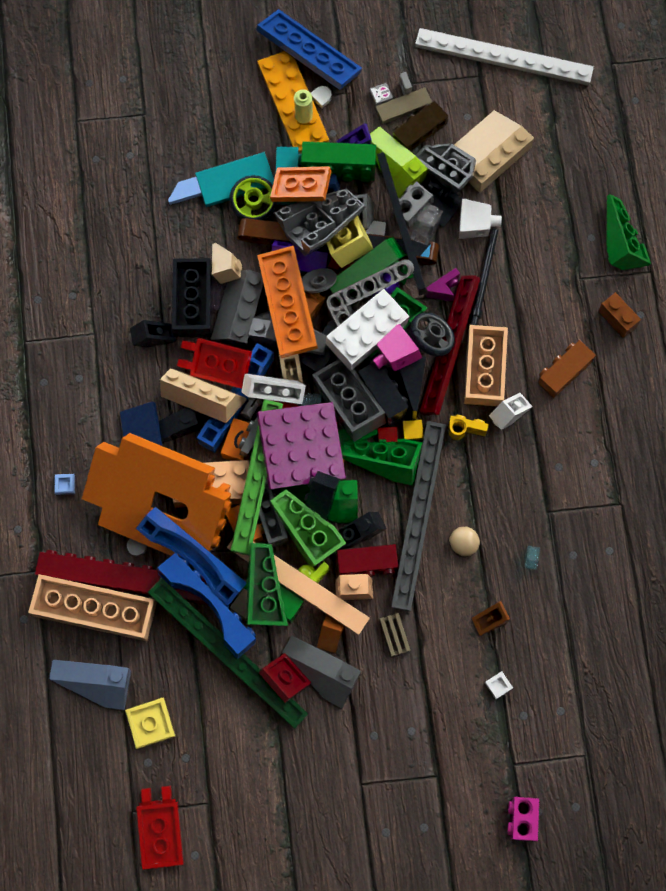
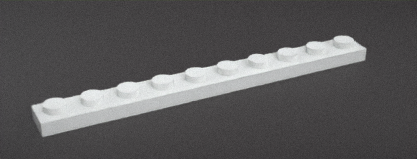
(504, 56)

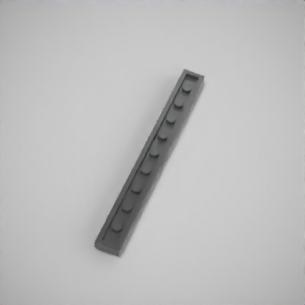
(418, 516)

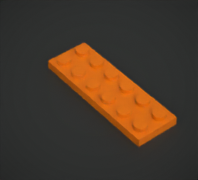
(287, 302)

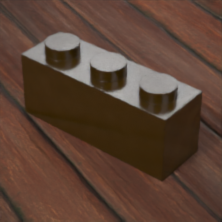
(421, 126)

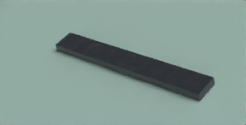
(401, 222)

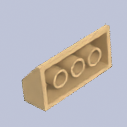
(200, 395)

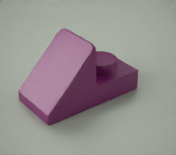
(440, 289)

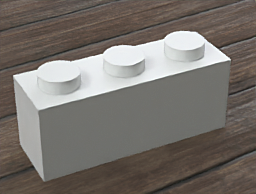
(273, 388)

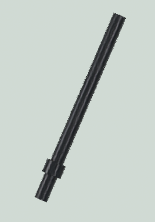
(476, 312)

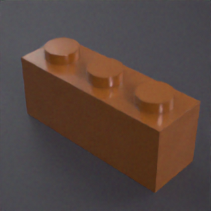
(566, 368)

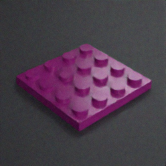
(300, 444)

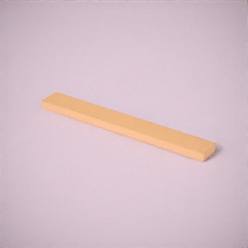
(317, 595)

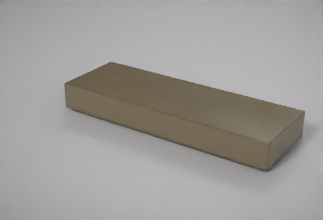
(403, 105)

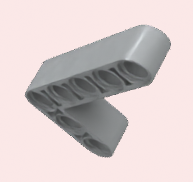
(363, 291)

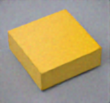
(413, 430)

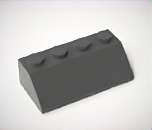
(238, 309)

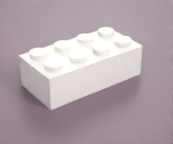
(365, 328)

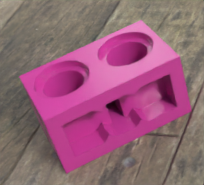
(529, 819)

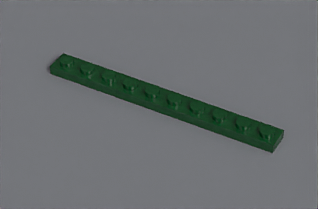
(214, 642)

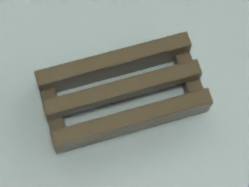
(390, 618)

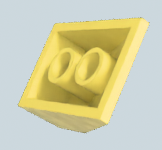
(350, 243)

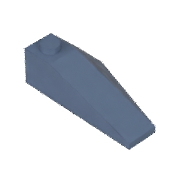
(97, 682)

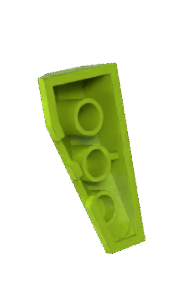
(403, 164)

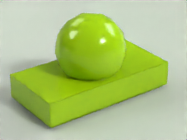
(315, 575)

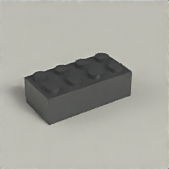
(351, 399)

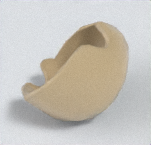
(464, 541)

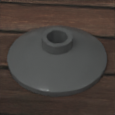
(319, 280)

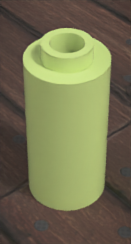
(303, 106)

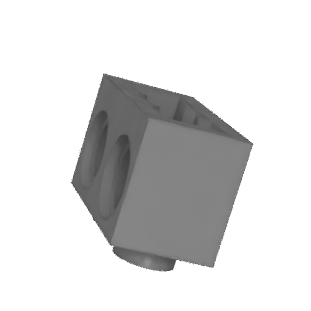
(414, 205)

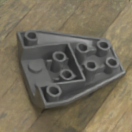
(315, 223)

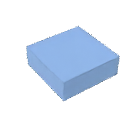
(64, 484)

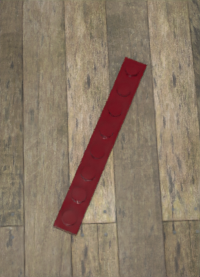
(444, 365)

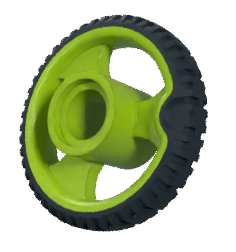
(245, 185)

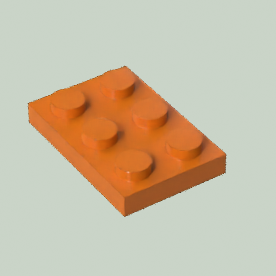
(300, 184)

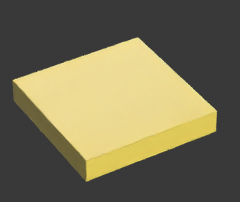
(150, 723)

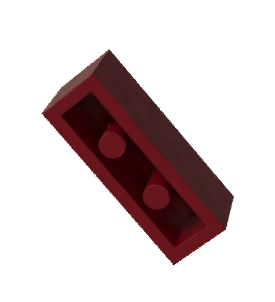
(368, 560)

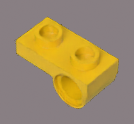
(474, 426)

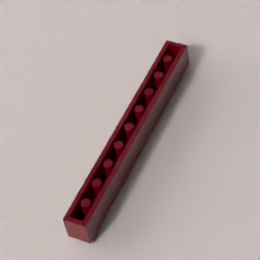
(104, 574)

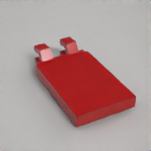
(217, 362)
(159, 830)

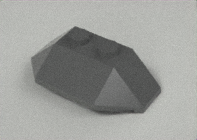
(448, 165)

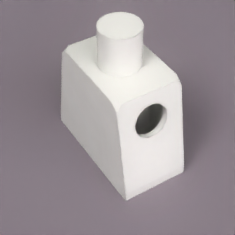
(476, 219)

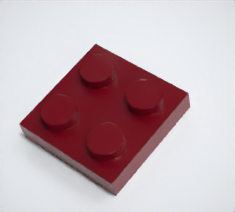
(284, 677)

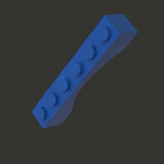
(216, 430)
(179, 576)
(219, 577)

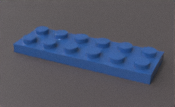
(309, 49)

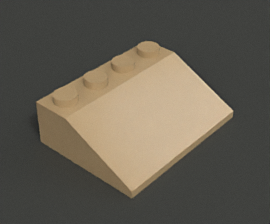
(495, 146)

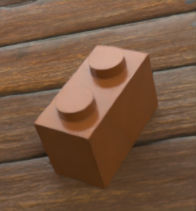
(619, 315)

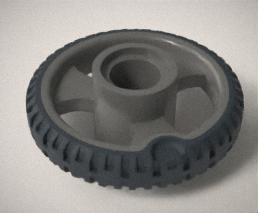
(432, 335)

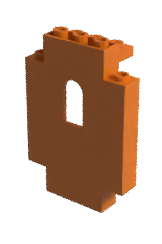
(126, 482)

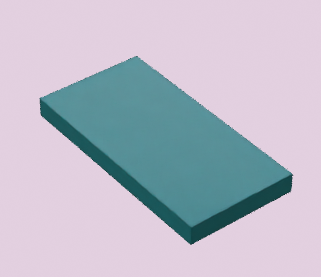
(218, 181)

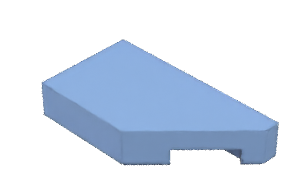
(185, 190)

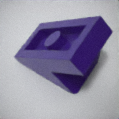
(357, 136)

